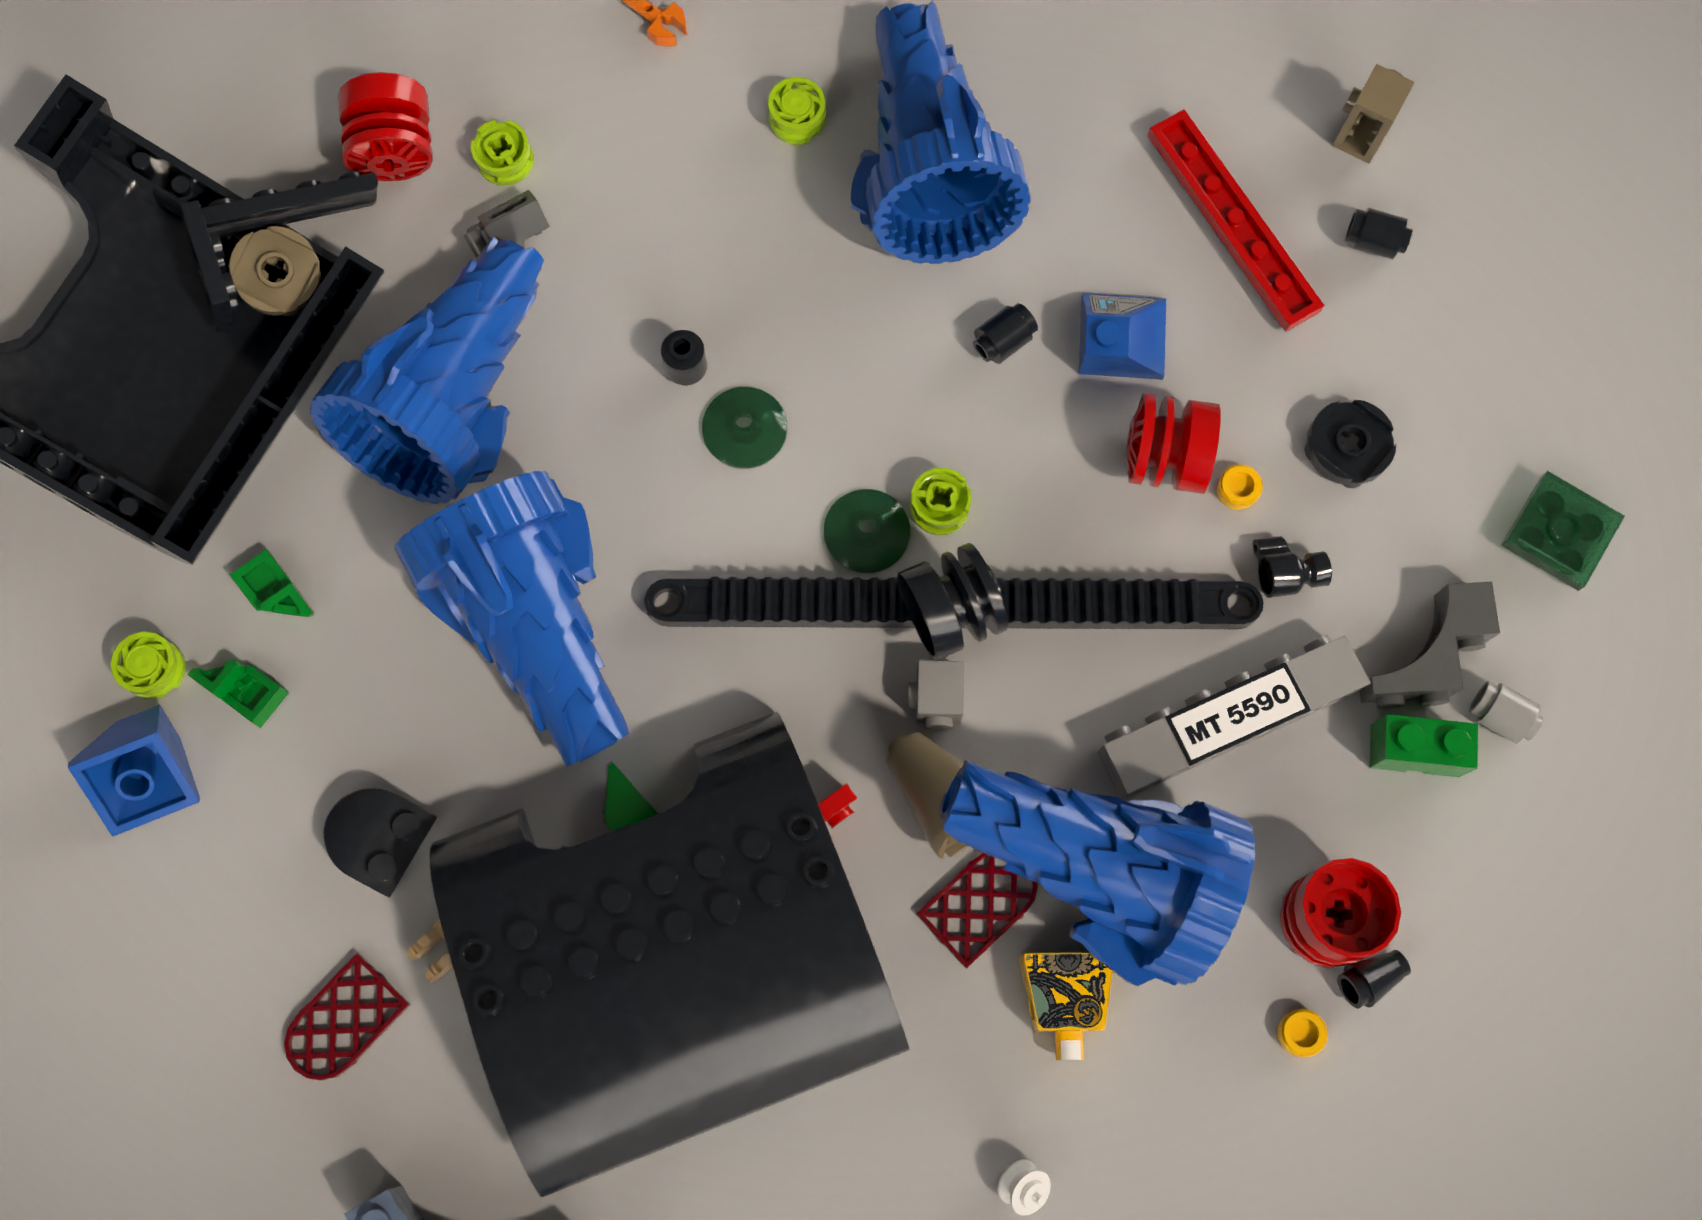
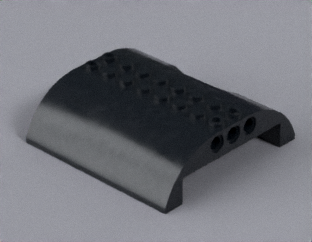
(122, 379)
(663, 964)

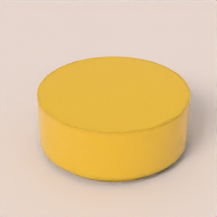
(1239, 487)
(1302, 1033)

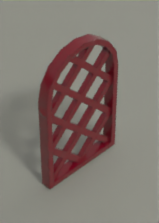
(989, 940)
(309, 1009)

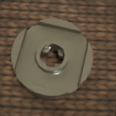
(267, 247)

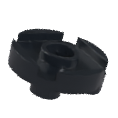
(1333, 459)

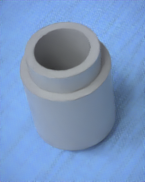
(1506, 712)

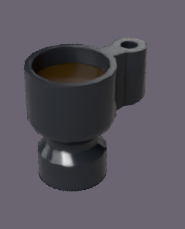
(1285, 572)

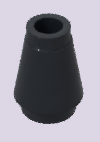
(1372, 978)

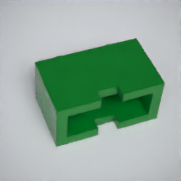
(1424, 745)

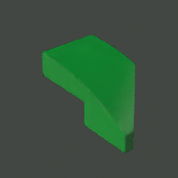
(270, 587)
(242, 689)
(622, 801)

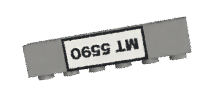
(1233, 716)

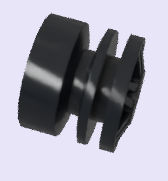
(959, 598)

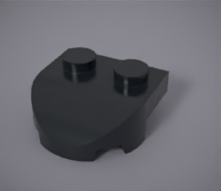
(375, 836)

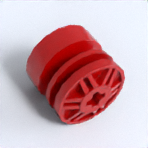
(385, 126)
(1179, 444)
(1355, 894)

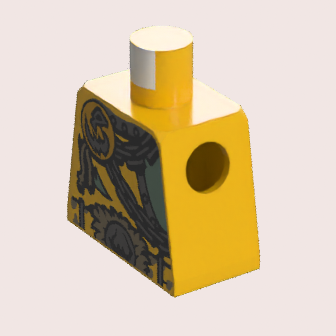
(1066, 997)

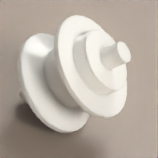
(1024, 1187)

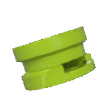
(796, 112)
(502, 152)
(940, 501)
(148, 665)

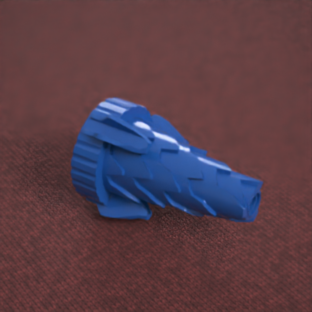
(941, 174)
(421, 392)
(507, 579)
(1145, 872)

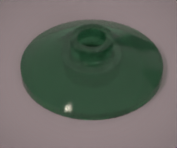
(749, 445)
(862, 550)

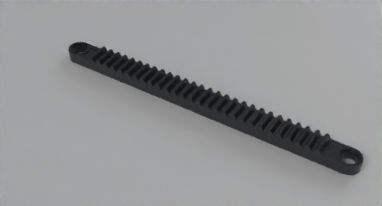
(881, 605)

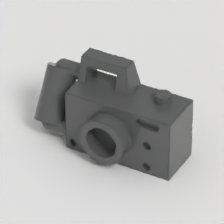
(509, 221)

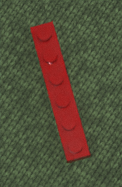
(1235, 220)

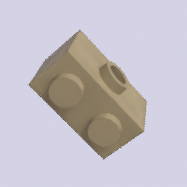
(1372, 112)

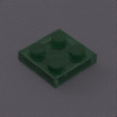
(1563, 530)

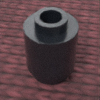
(1378, 232)
(1005, 333)
(684, 357)

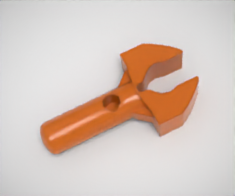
(671, 16)

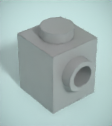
(938, 693)

